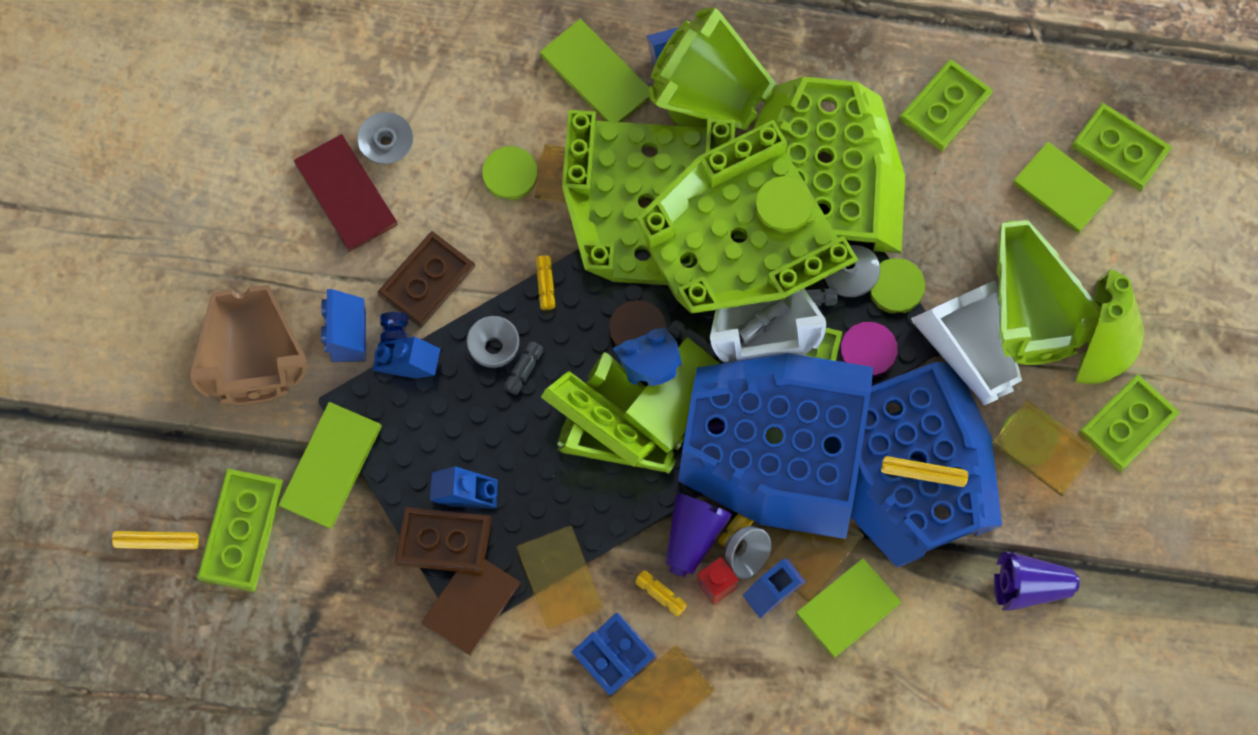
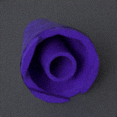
(692, 533)
(1031, 581)

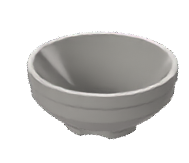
(493, 329)
(753, 553)

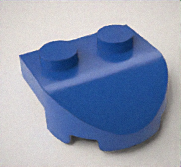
(649, 357)

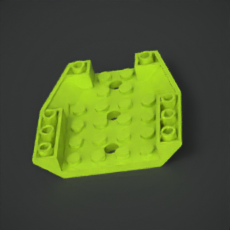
(866, 174)
(610, 175)
(719, 198)

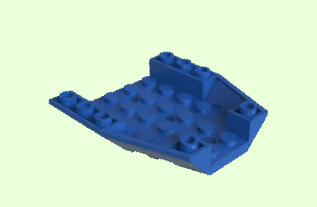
(946, 430)
(787, 482)

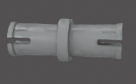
(762, 320)

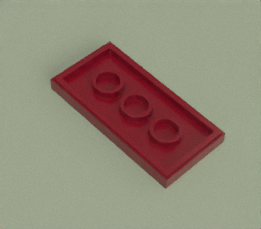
(345, 192)

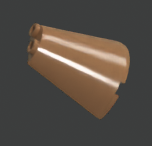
(246, 349)

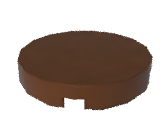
(634, 320)

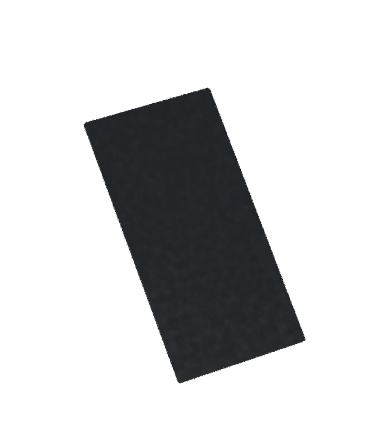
(477, 425)

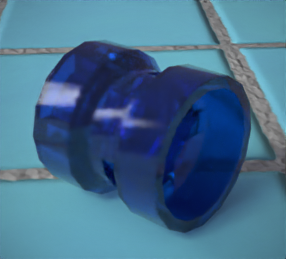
(393, 325)

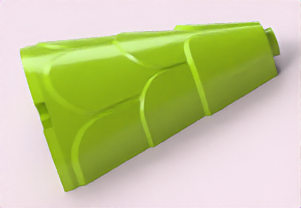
(1039, 299)

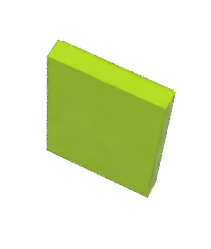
(946, 105)
(1121, 147)
(1063, 187)
(1129, 423)
(848, 608)

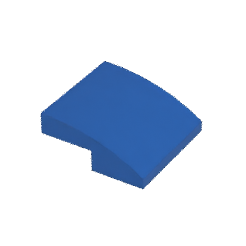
(614, 654)

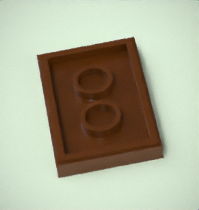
(426, 279)
(443, 540)
(470, 606)

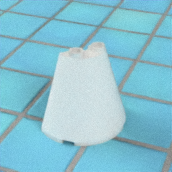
(793, 333)
(968, 339)

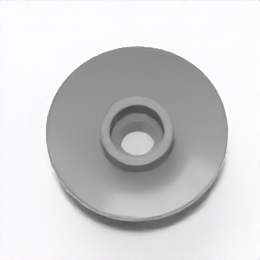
(382, 127)
(859, 279)

